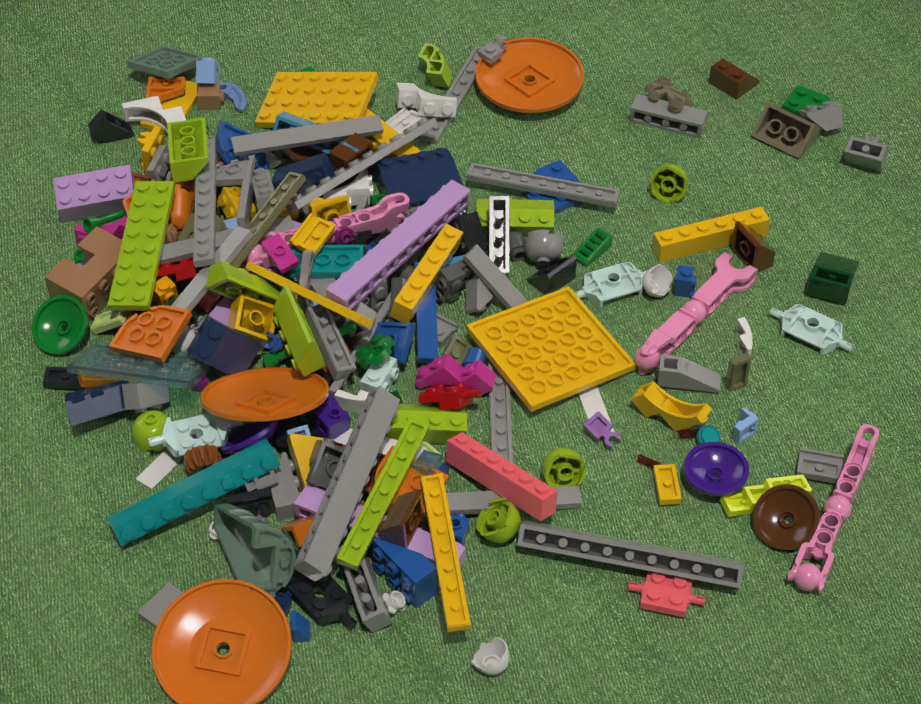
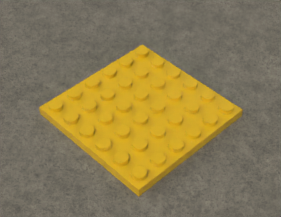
(550, 348)

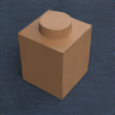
(210, 96)

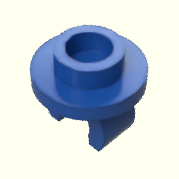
(275, 344)

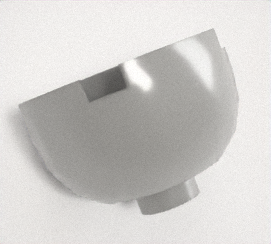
(543, 247)

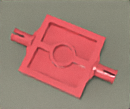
(666, 593)

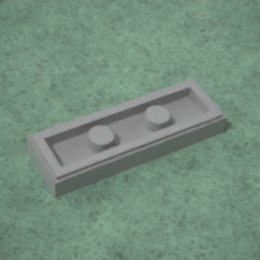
(305, 276)

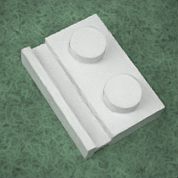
(403, 120)

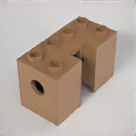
(94, 279)

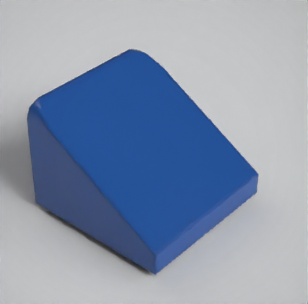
(300, 627)

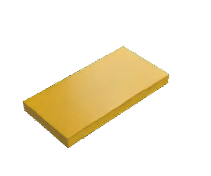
(186, 101)

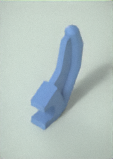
(234, 93)

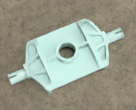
(599, 288)
(825, 335)
(179, 433)

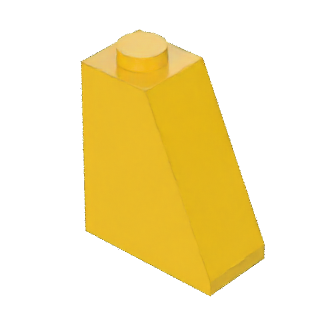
(301, 449)

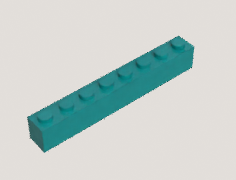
(193, 492)

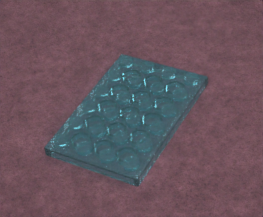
(176, 371)

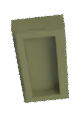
(738, 372)

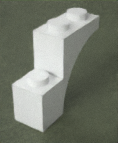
(426, 104)
(151, 111)
(359, 187)

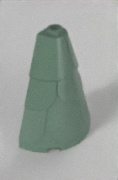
(254, 548)

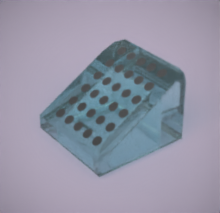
(427, 462)

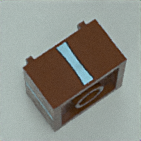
(349, 150)

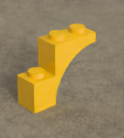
(678, 414)

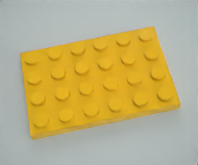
(317, 96)

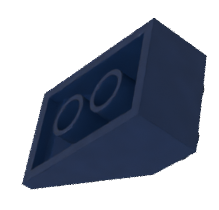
(223, 347)

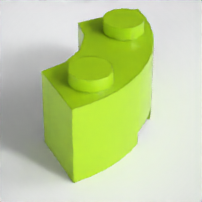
(435, 66)

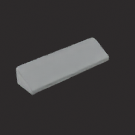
(329, 341)

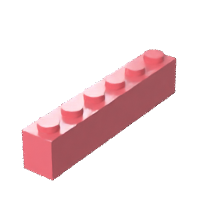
(501, 476)

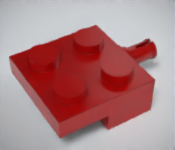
(183, 271)
(450, 397)

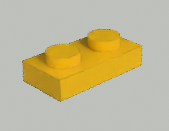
(667, 484)

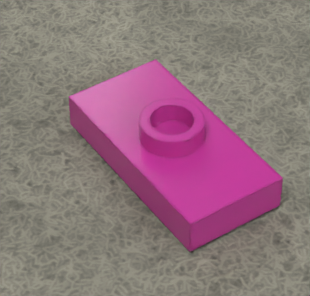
(280, 253)

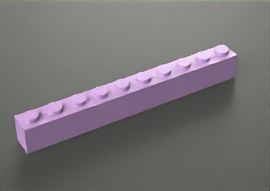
(399, 245)

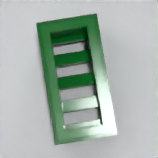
(597, 237)

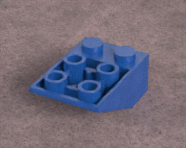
(406, 571)

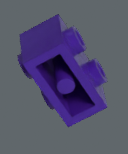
(329, 418)

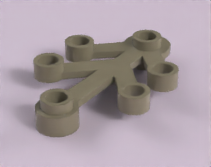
(676, 98)

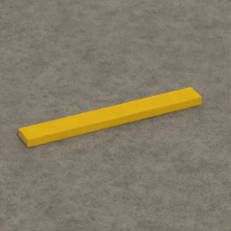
(340, 309)
(445, 553)

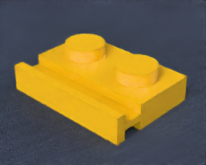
(312, 234)

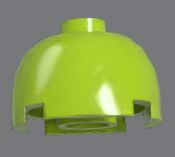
(669, 183)
(146, 426)
(564, 468)
(499, 521)

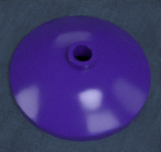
(250, 436)
(717, 461)

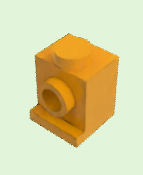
(164, 291)

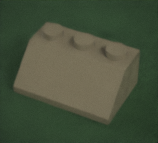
(785, 130)

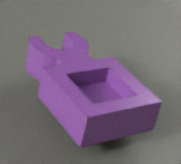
(600, 428)

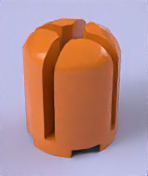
(181, 208)

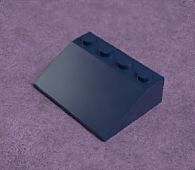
(416, 174)

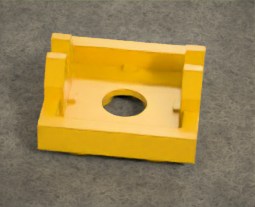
(150, 142)

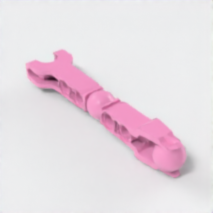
(377, 218)
(703, 302)
(836, 511)

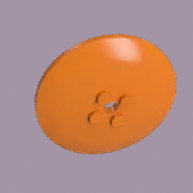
(551, 66)
(264, 394)
(214, 616)

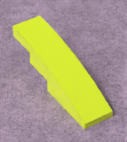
(745, 502)

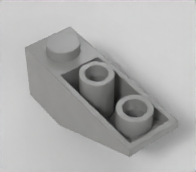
(685, 374)
(286, 490)

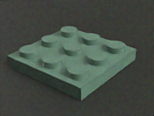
(164, 62)

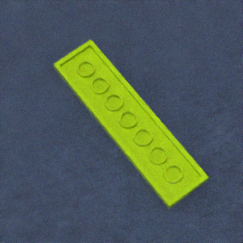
(142, 246)

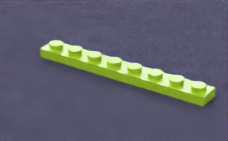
(382, 494)

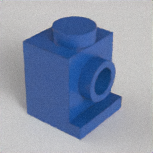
(685, 282)
(460, 527)

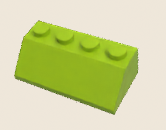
(187, 148)
(523, 215)
(233, 281)
(297, 333)
(443, 423)

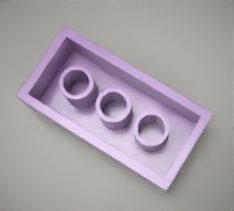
(93, 192)

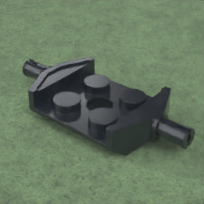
(327, 609)

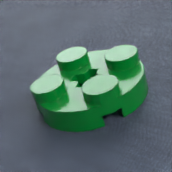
(375, 351)

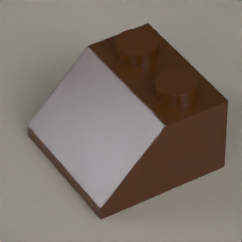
(731, 79)
(751, 247)
(402, 519)

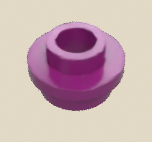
(343, 235)

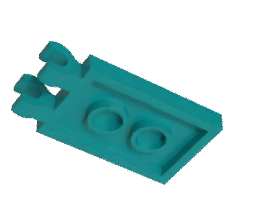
(330, 260)

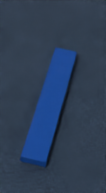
(427, 328)

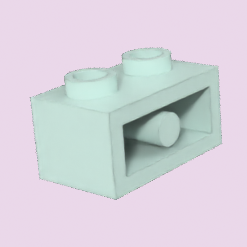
(380, 375)

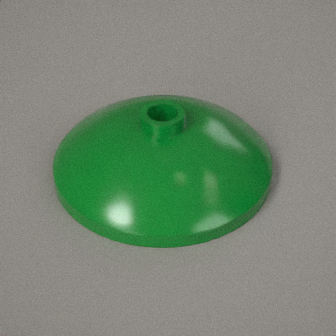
(53, 318)

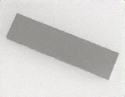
(245, 202)
(493, 278)

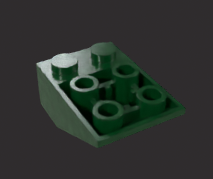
(832, 277)

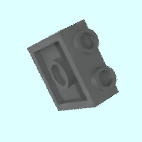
(451, 280)
(324, 462)

